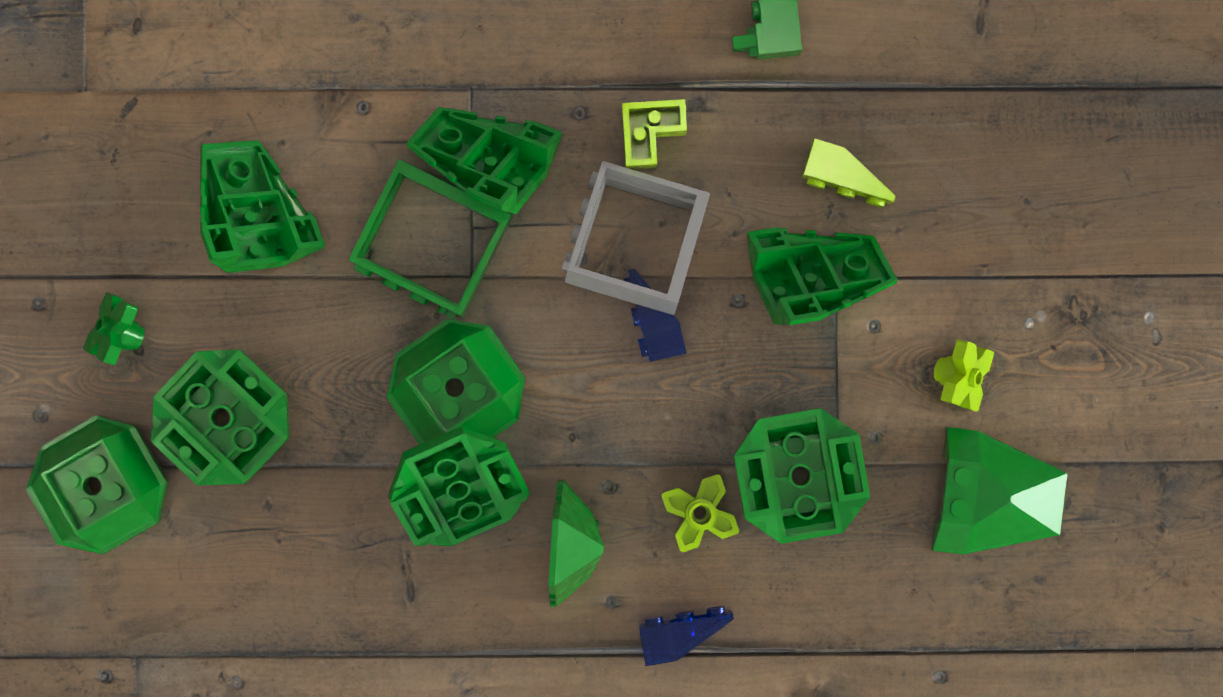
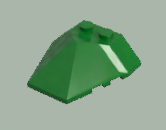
(487, 157)
(249, 211)
(815, 275)
(995, 495)
(574, 544)

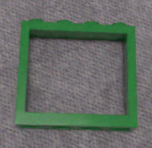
(390, 279)

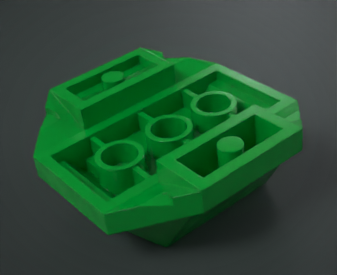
(462, 352)
(188, 426)
(129, 477)
(835, 480)
(456, 487)

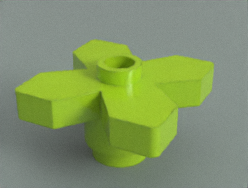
(963, 374)
(715, 520)

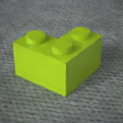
(644, 123)

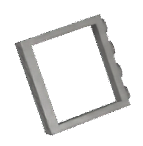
(652, 188)

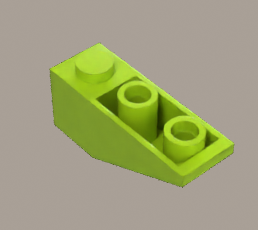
(839, 169)

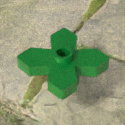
(114, 330)

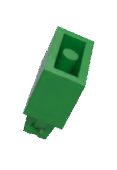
(775, 33)

